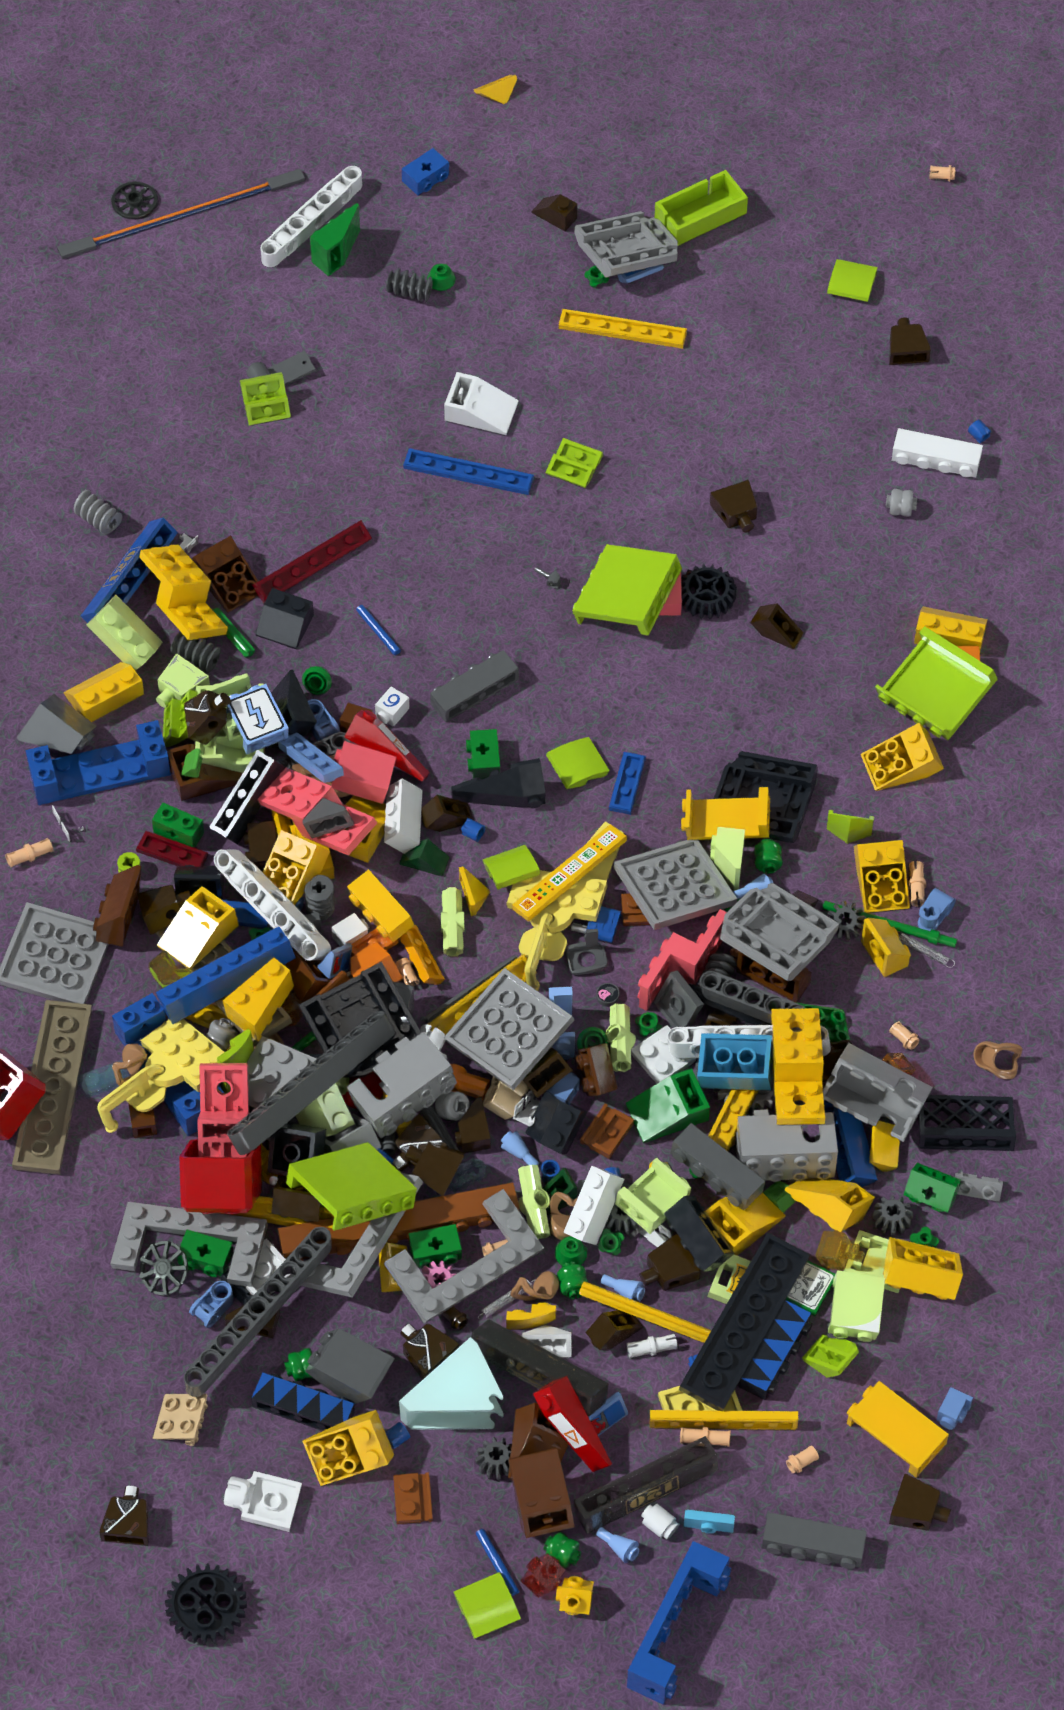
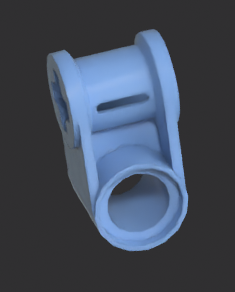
(326, 724)
(935, 909)
(209, 1306)

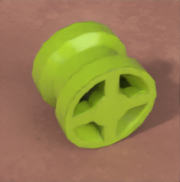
(126, 859)

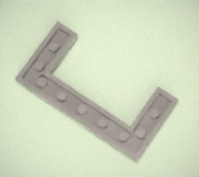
(246, 1231)
(348, 1278)
(431, 1302)

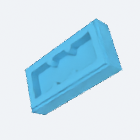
(709, 1521)

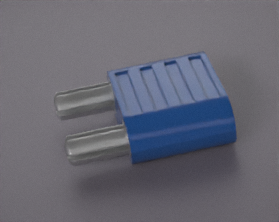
(606, 924)

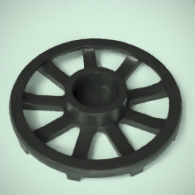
(134, 200)
(163, 1267)

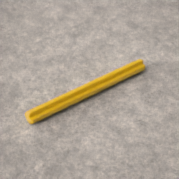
(644, 1312)

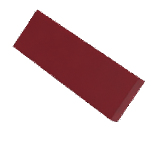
(170, 851)

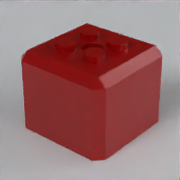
(23, 1095)
(219, 1182)

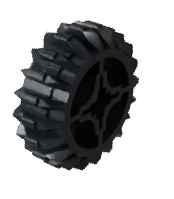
(706, 599)

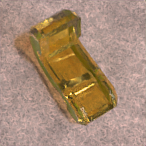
(165, 970)

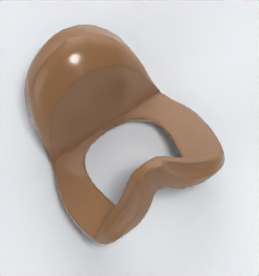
(985, 1056)
(133, 1058)
(558, 1220)
(544, 1287)

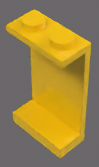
(706, 815)
(898, 1426)

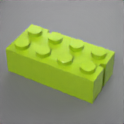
(695, 212)

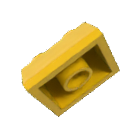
(884, 946)

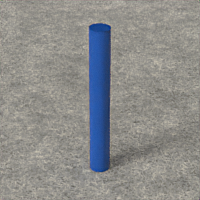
(380, 632)
(497, 1561)

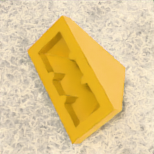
(499, 89)
(473, 889)

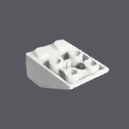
(479, 404)

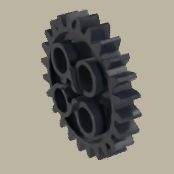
(188, 1618)

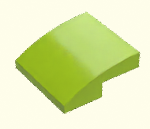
(852, 280)
(265, 398)
(574, 463)
(174, 720)
(577, 763)
(511, 867)
(240, 1052)
(487, 1605)

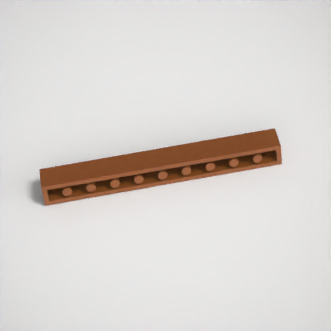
(462, 1209)

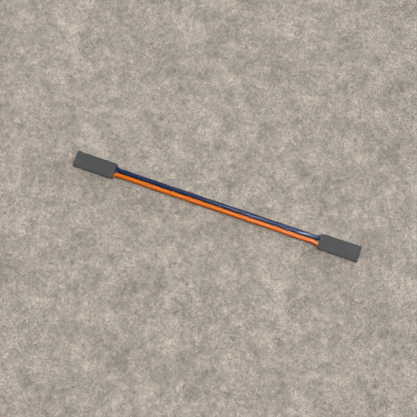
(89, 243)

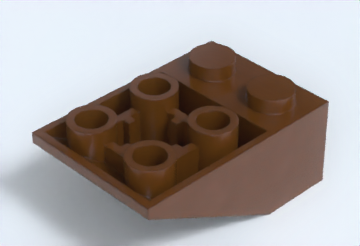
(229, 574)
(209, 780)
(596, 1070)
(534, 1433)
(541, 1493)

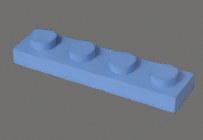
(311, 758)

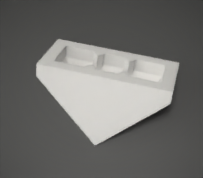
(552, 1339)

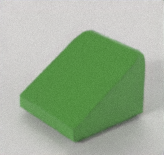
(192, 763)
(779, 1196)

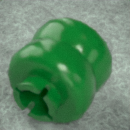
(768, 856)
(571, 1279)
(298, 1364)
(563, 1549)

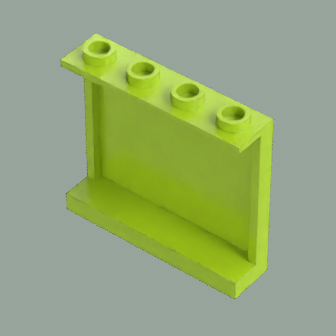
(628, 587)
(937, 684)
(354, 1184)

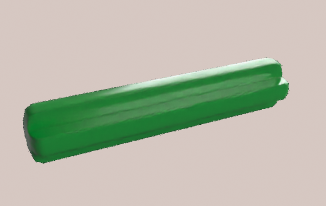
(235, 636)

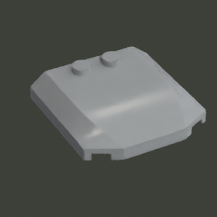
(626, 243)
(777, 930)

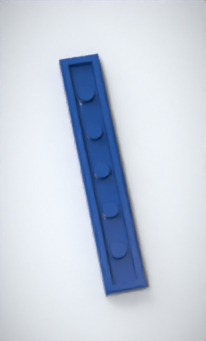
(468, 471)

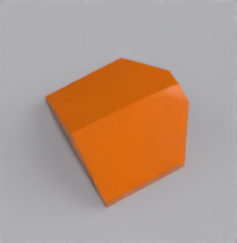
(372, 955)

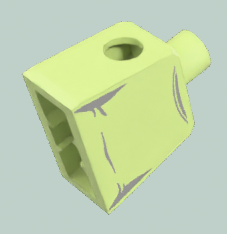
(178, 679)

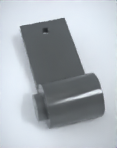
(291, 368)

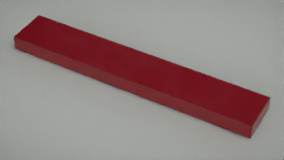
(313, 560)

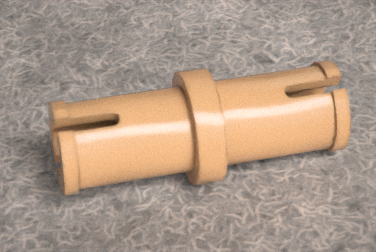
(29, 852)
(917, 883)
(714, 1437)

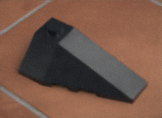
(516, 787)

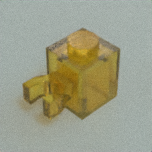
(836, 1250)

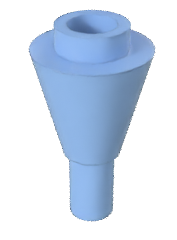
(760, 882)
(515, 1145)
(626, 1288)
(623, 1547)

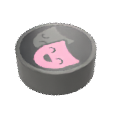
(607, 994)

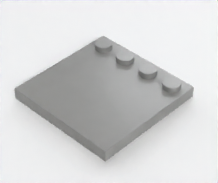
(675, 883)
(52, 955)
(509, 1029)

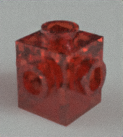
(543, 1575)

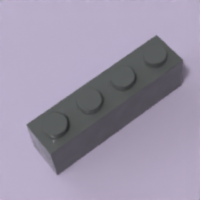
(474, 685)
(717, 1167)
(814, 1540)

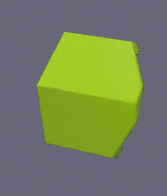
(849, 827)
(830, 1355)

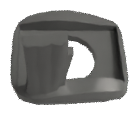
(591, 946)

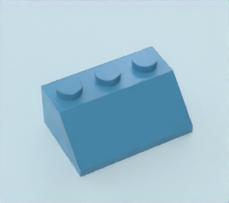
(735, 1061)

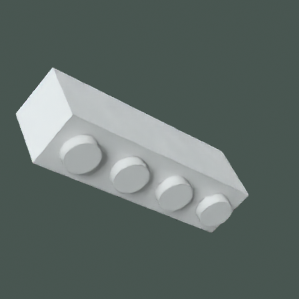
(937, 453)

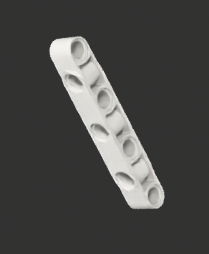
(311, 216)
(271, 903)
(685, 1041)

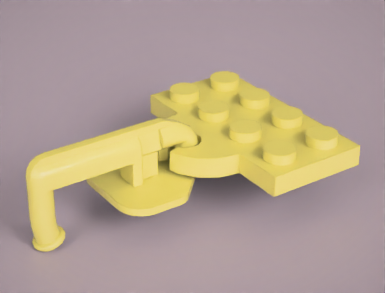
(545, 939)
(174, 1058)

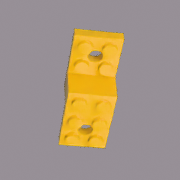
(183, 592)
(797, 1066)

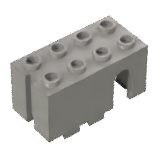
(411, 1081)
(875, 1090)
(781, 1150)

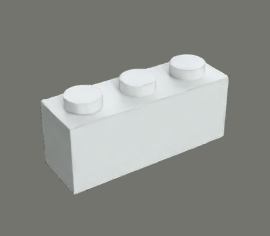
(403, 816)
(593, 1205)

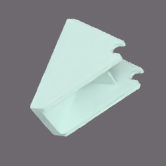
(454, 1394)

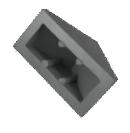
(327, 818)

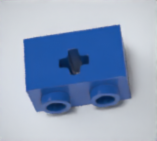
(425, 171)

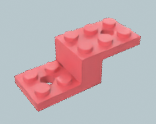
(303, 798)
(680, 955)
(219, 1109)

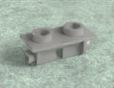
(981, 1188)

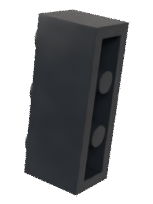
(698, 1233)

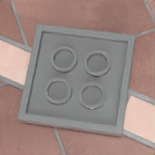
(271, 1068)

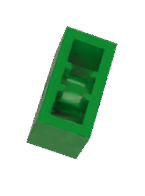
(483, 743)
(177, 825)
(944, 1188)
(444, 1238)
(216, 1253)

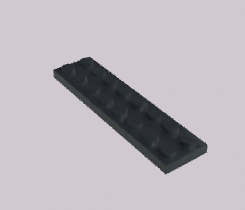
(744, 1322)

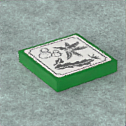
(811, 1288)

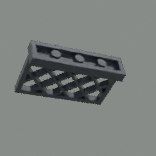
(967, 1137)

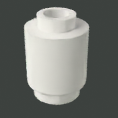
(659, 1521)

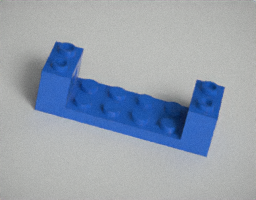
(99, 768)
(128, 1025)
(648, 1672)

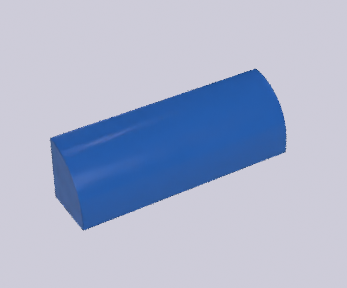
(853, 1150)

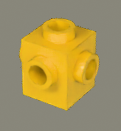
(575, 1595)

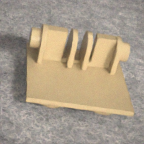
(181, 1417)

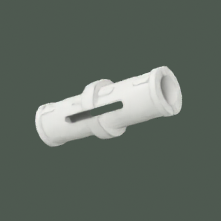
(652, 1345)

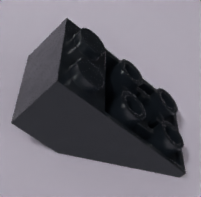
(293, 706)

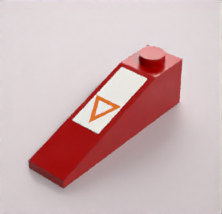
(374, 734)
(566, 1414)

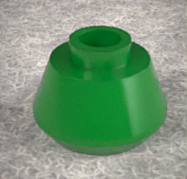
(442, 277)
(317, 680)
(592, 1033)
(570, 1250)

